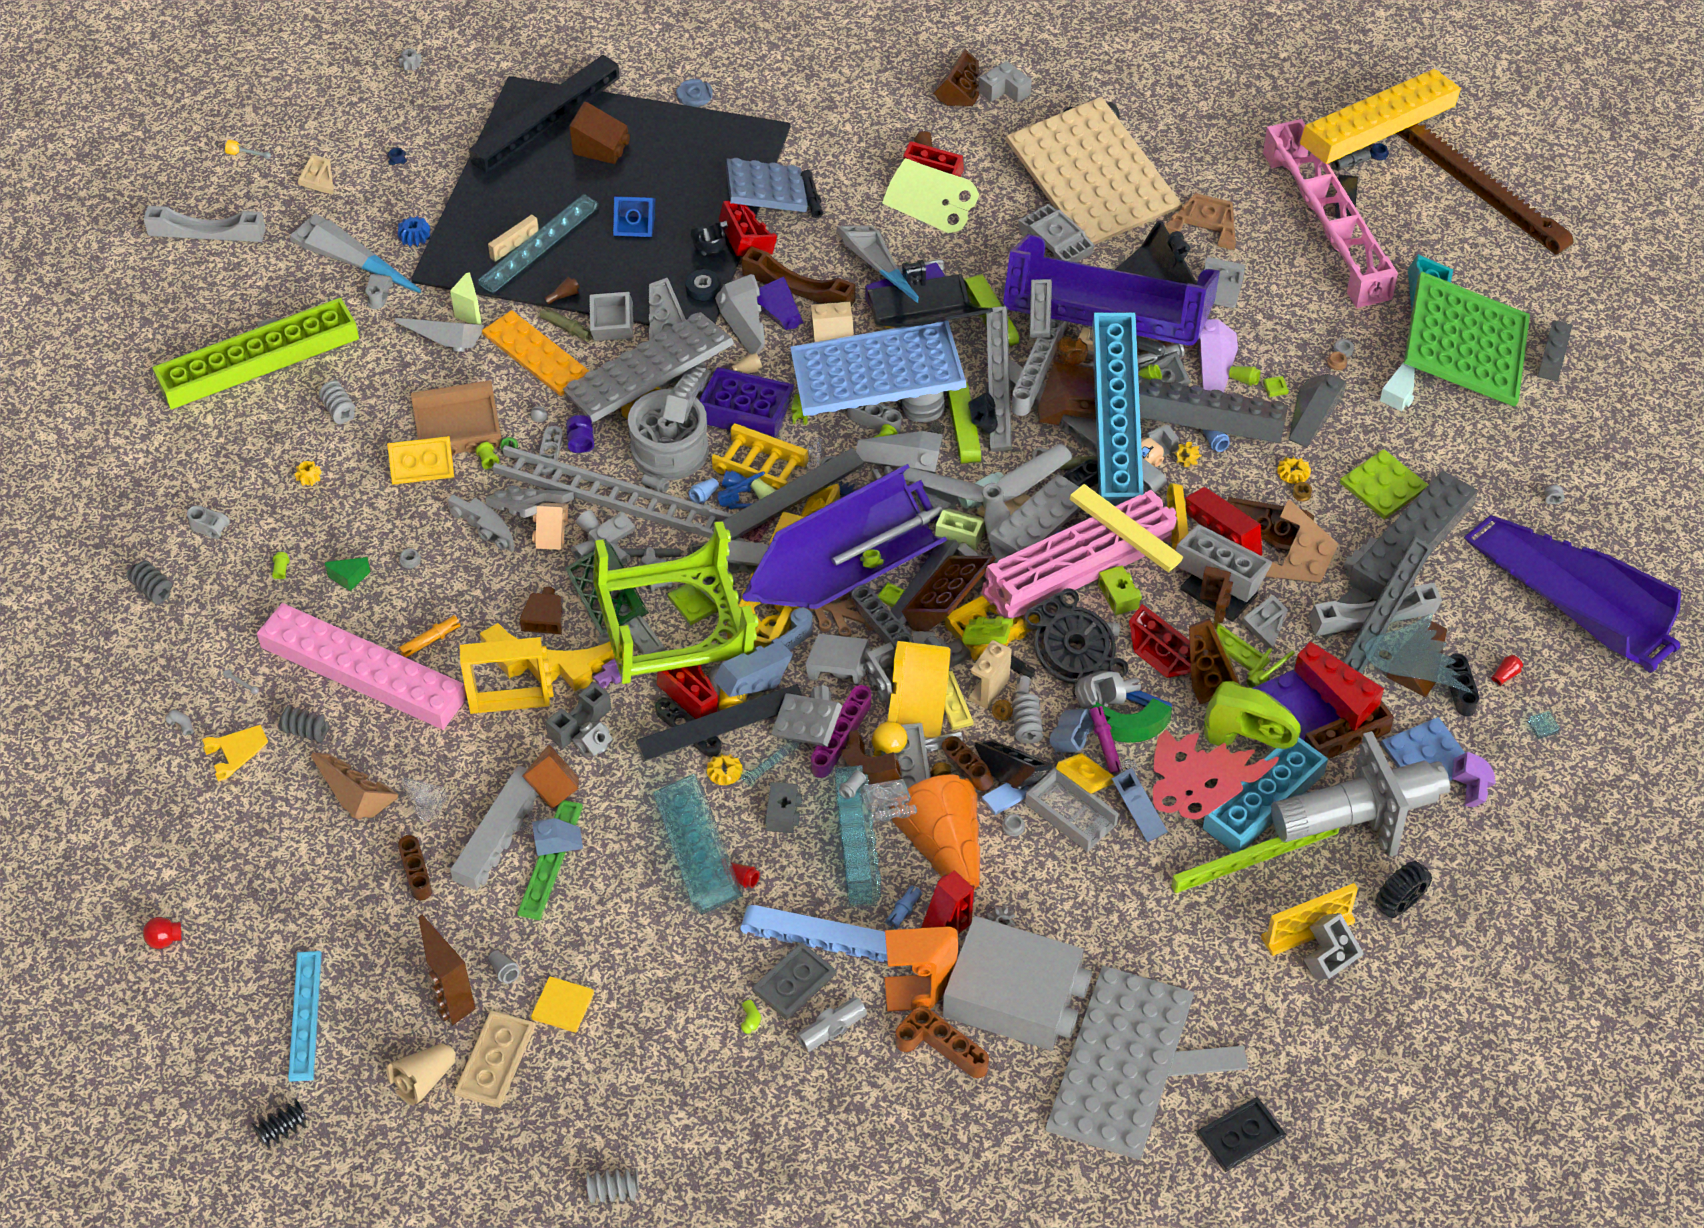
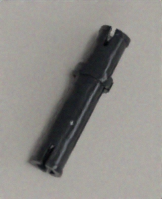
(813, 198)

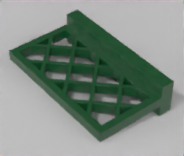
(631, 595)

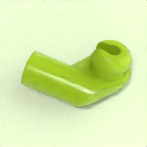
(752, 1019)

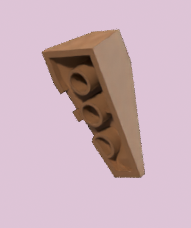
(352, 789)

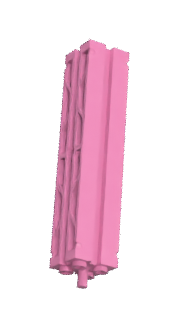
(1071, 557)

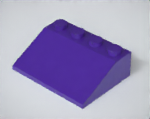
(746, 401)
(1301, 700)

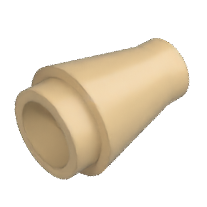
(748, 364)

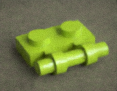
(985, 630)

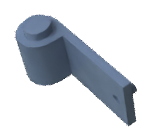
(800, 628)

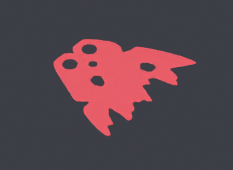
(1197, 770)

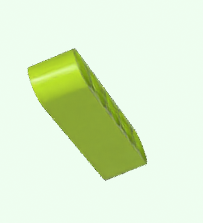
(983, 296)
(965, 430)

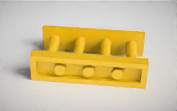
(760, 443)

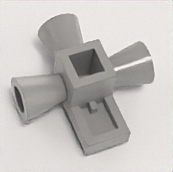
(611, 530)

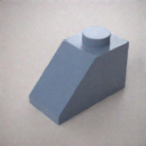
(556, 836)

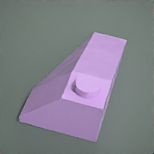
(1216, 354)

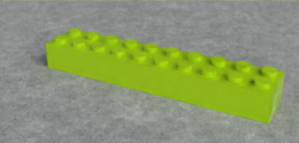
(255, 353)

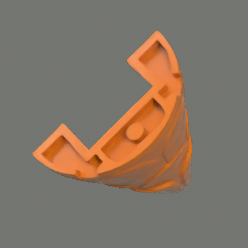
(945, 825)

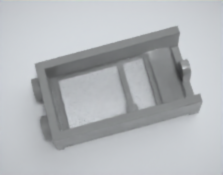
(1071, 809)

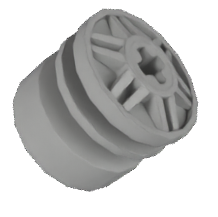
(924, 408)

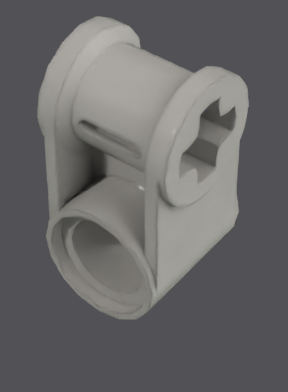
(378, 290)
(207, 521)

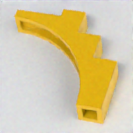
(573, 666)

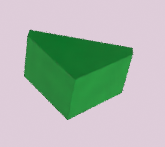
(348, 572)

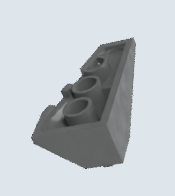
(1314, 406)

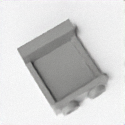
(838, 656)

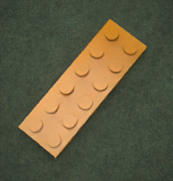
(534, 351)

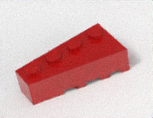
(1224, 519)
(1339, 684)

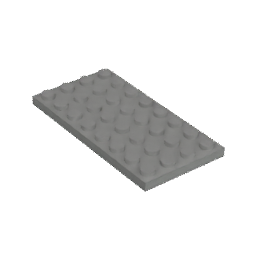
(647, 366)
(1120, 1062)

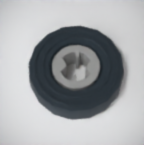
(703, 292)

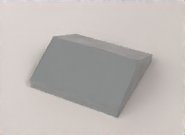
(1173, 370)

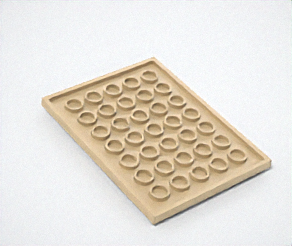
(1093, 171)

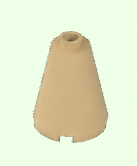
(420, 1072)

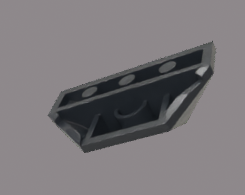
(1011, 764)

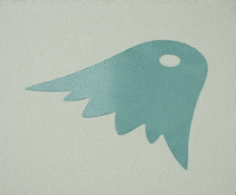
(1413, 654)

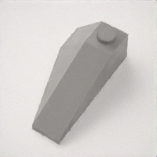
(916, 449)

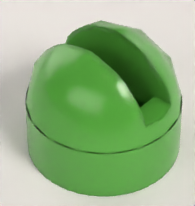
(507, 441)

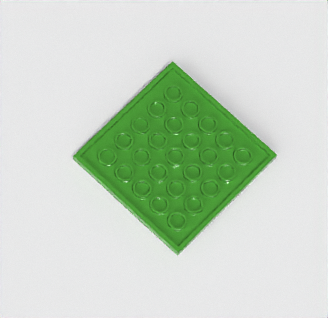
(1467, 339)

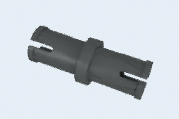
(1352, 159)

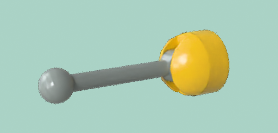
(233, 147)

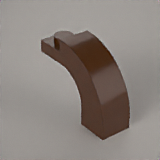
(879, 768)

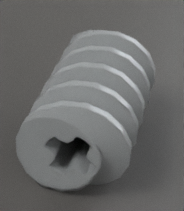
(337, 402)
(1027, 719)
(612, 1186)

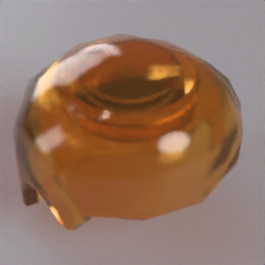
(1072, 351)

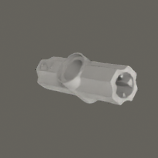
(831, 1023)

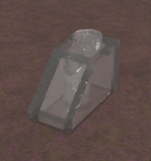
(425, 798)

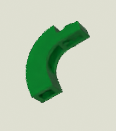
(1138, 726)

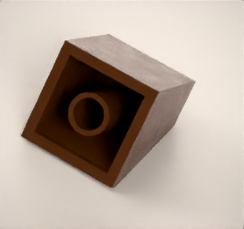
(598, 134)

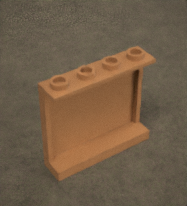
(458, 411)

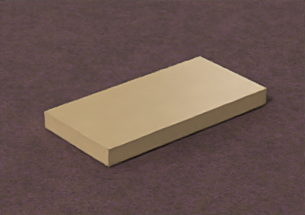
(495, 1059)

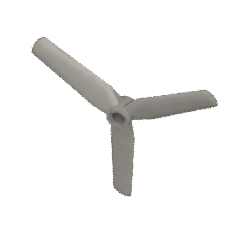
(995, 494)

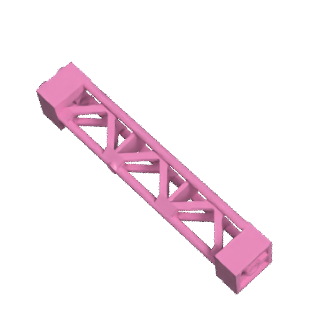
(1283, 149)

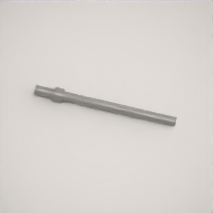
(921, 519)

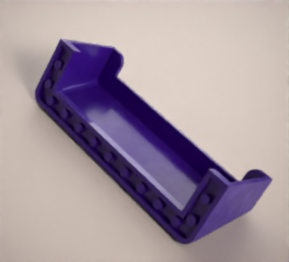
(1161, 307)

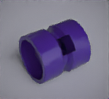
(580, 434)

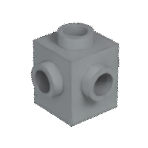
(592, 738)

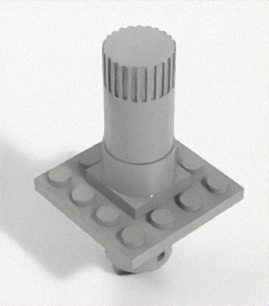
(1373, 796)

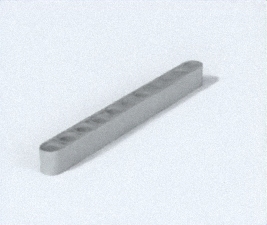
(1085, 433)

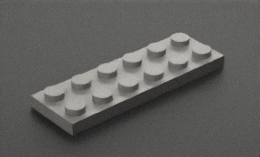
(1037, 517)

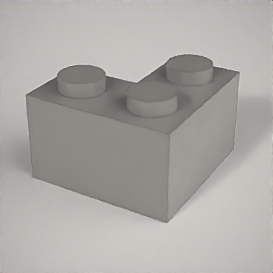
(1005, 80)
(1337, 947)

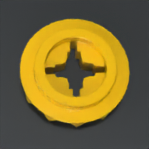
(1295, 476)
(717, 775)

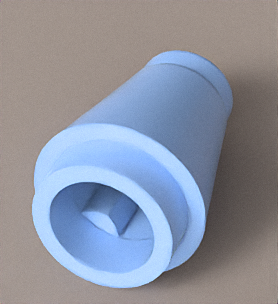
(703, 490)

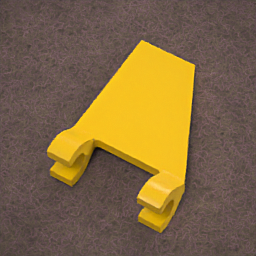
(237, 749)

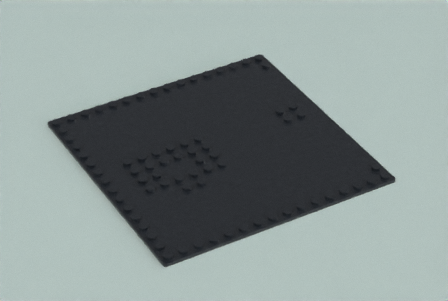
(671, 156)

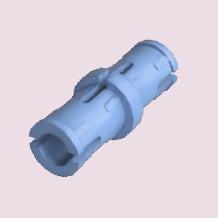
(903, 907)

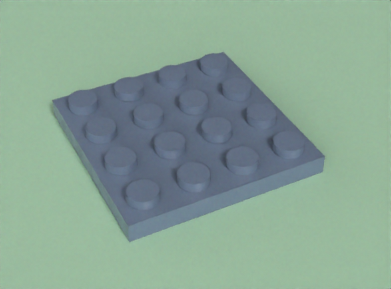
(766, 185)

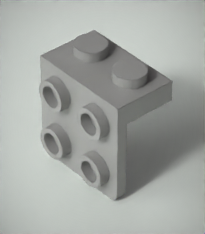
(1229, 281)

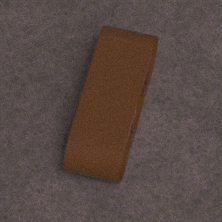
(967, 763)
(410, 860)

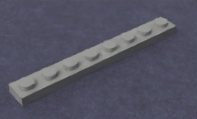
(999, 377)

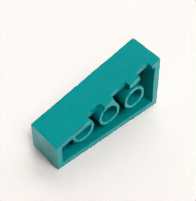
(1428, 266)

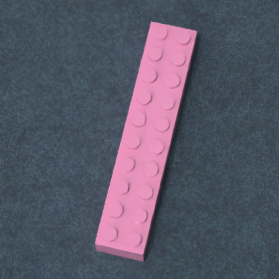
(362, 666)

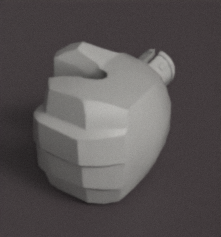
(1104, 688)

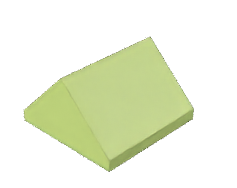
(465, 301)

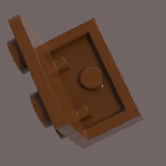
(1217, 588)

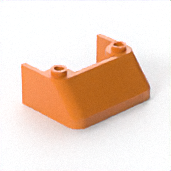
(932, 957)

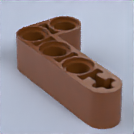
(972, 1058)

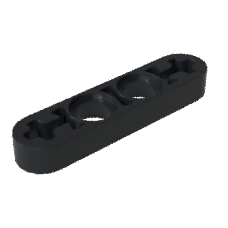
(678, 712)

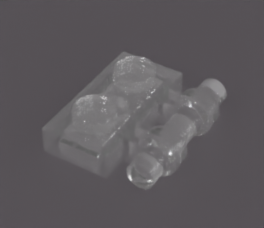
(886, 794)

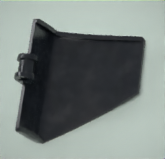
(1161, 257)
(938, 300)

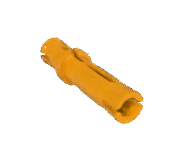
(428, 637)

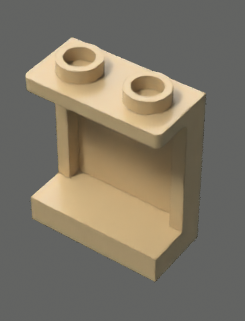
(994, 671)

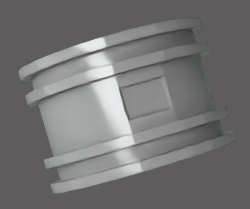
(664, 445)

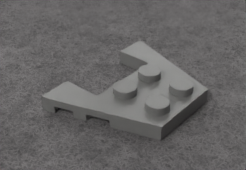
(525, 499)

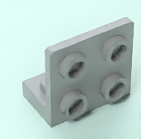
(880, 668)

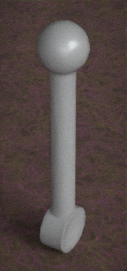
(253, 689)

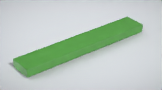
(547, 868)

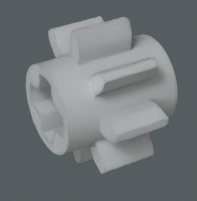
(410, 59)
(1002, 912)

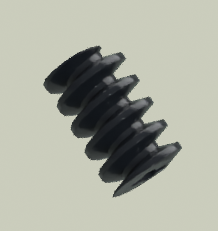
(280, 1124)

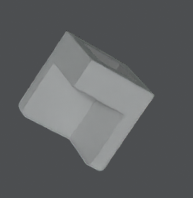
(1166, 438)

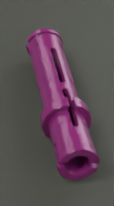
(1102, 730)

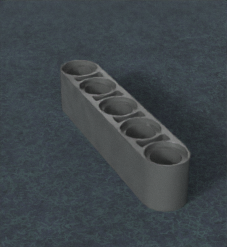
(879, 616)

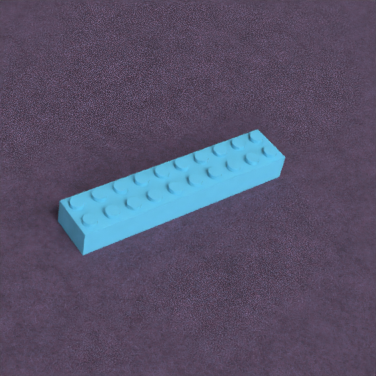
(1117, 407)

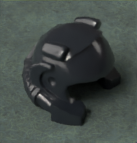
(710, 239)

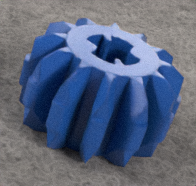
(413, 231)

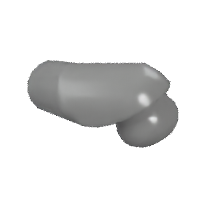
(182, 719)

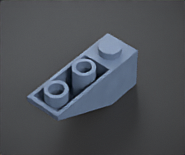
(1139, 805)

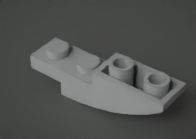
(488, 522)

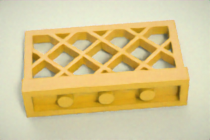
(1295, 921)

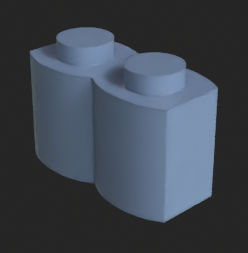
(1071, 730)

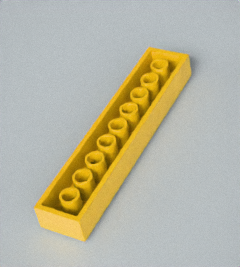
(1379, 116)

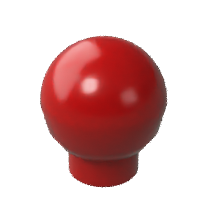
(161, 932)

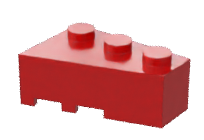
(935, 158)
(689, 689)
(950, 904)

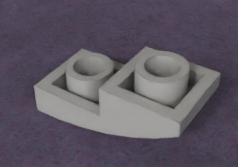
(1357, 554)

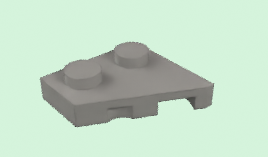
(1266, 620)

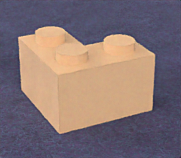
(550, 525)

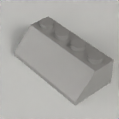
(1210, 549)

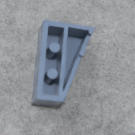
(754, 671)

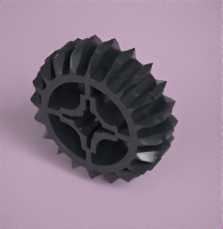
(1403, 889)

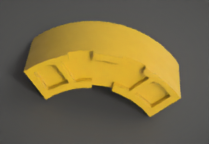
(920, 686)

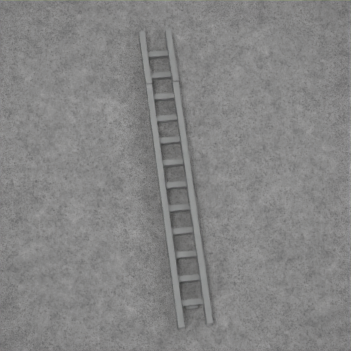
(617, 485)

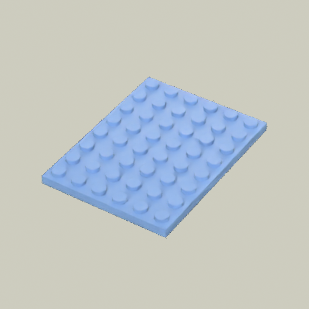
(876, 367)

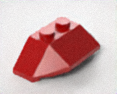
(1160, 643)

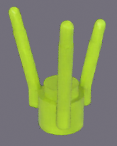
(1258, 677)

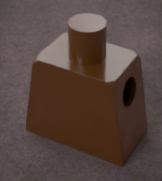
(542, 613)

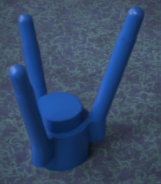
(730, 495)

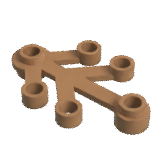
(839, 611)

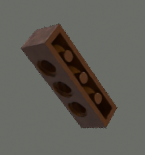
(1339, 737)

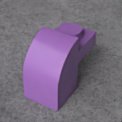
(1476, 774)

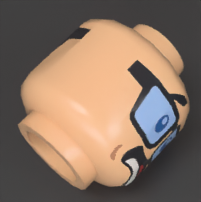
(1152, 451)

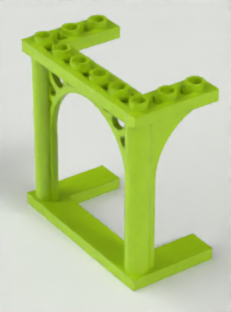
(705, 562)

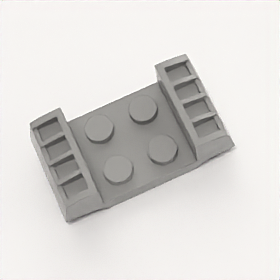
(1059, 233)

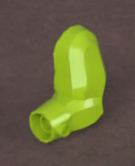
(1250, 714)

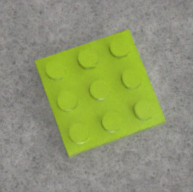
(1383, 484)

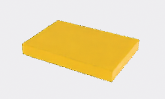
(420, 460)

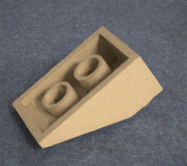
(831, 321)

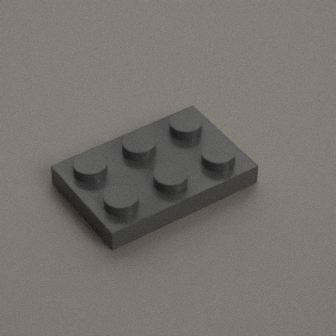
(794, 981)

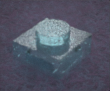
(1543, 725)

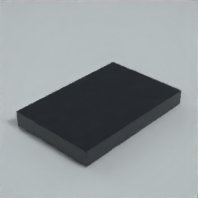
(1192, 587)
(1241, 1134)

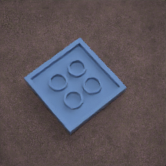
(1424, 742)

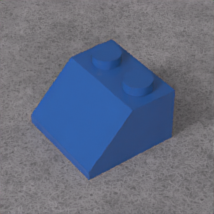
(634, 216)

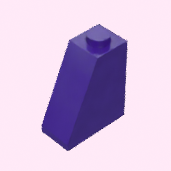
(779, 304)

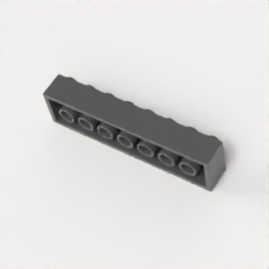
(1212, 410)
(1427, 518)

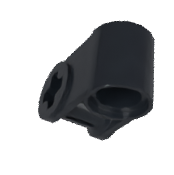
(983, 412)
(1084, 474)

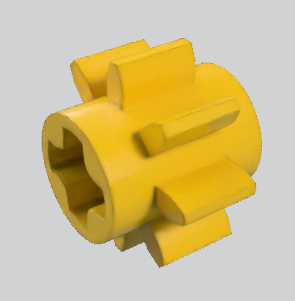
(1182, 456)
(307, 473)

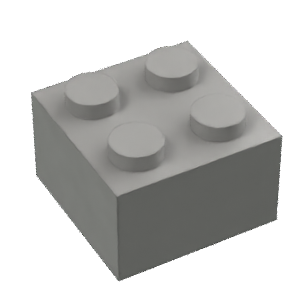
(611, 316)

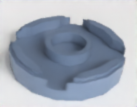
(694, 93)

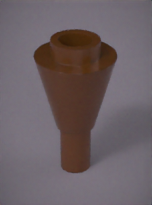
(924, 138)
(565, 289)

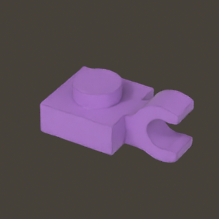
(609, 674)

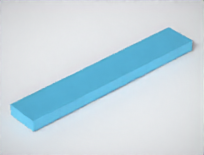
(305, 1016)

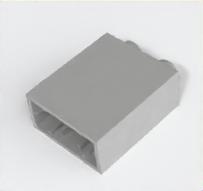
(1016, 984)

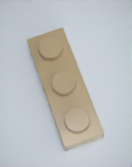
(513, 238)

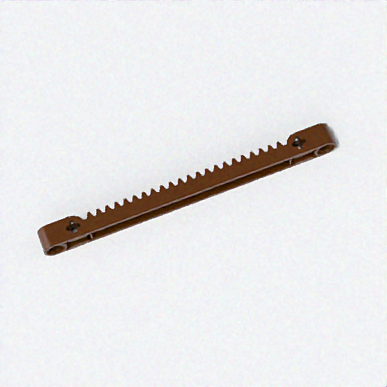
(1553, 238)

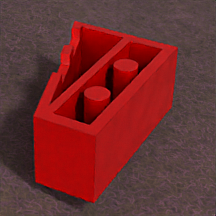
(745, 229)

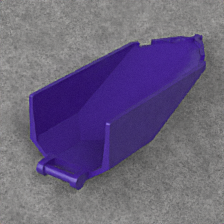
(799, 559)

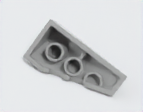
(740, 309)
(445, 333)

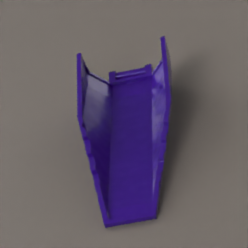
(1600, 593)

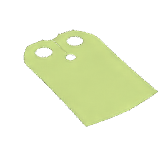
(920, 193)

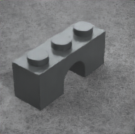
(1555, 350)
(592, 706)

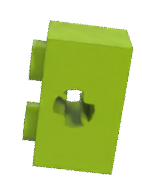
(1119, 590)

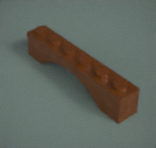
(768, 269)

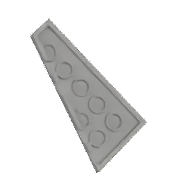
(664, 313)

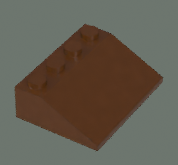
(945, 590)
(447, 975)

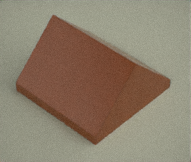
(551, 777)

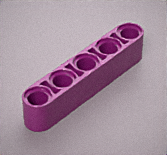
(830, 755)

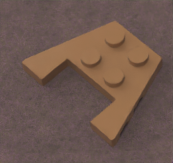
(1208, 214)
(1310, 550)

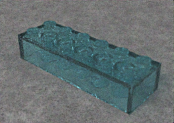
(857, 843)
(697, 844)

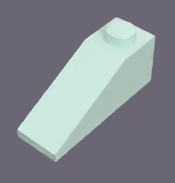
(1399, 388)

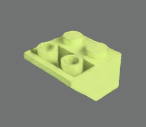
(960, 526)

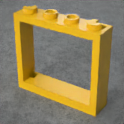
(506, 651)

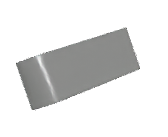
(875, 416)

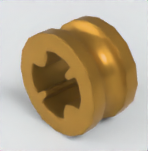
(1302, 496)

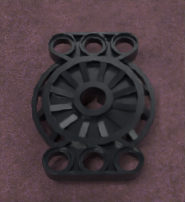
(1074, 626)

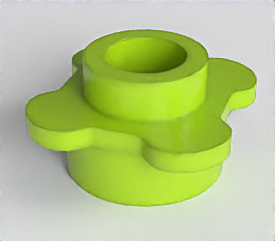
(871, 558)

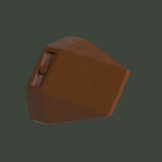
(1067, 392)

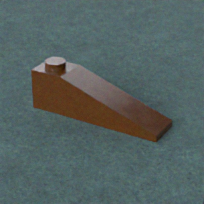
(960, 82)

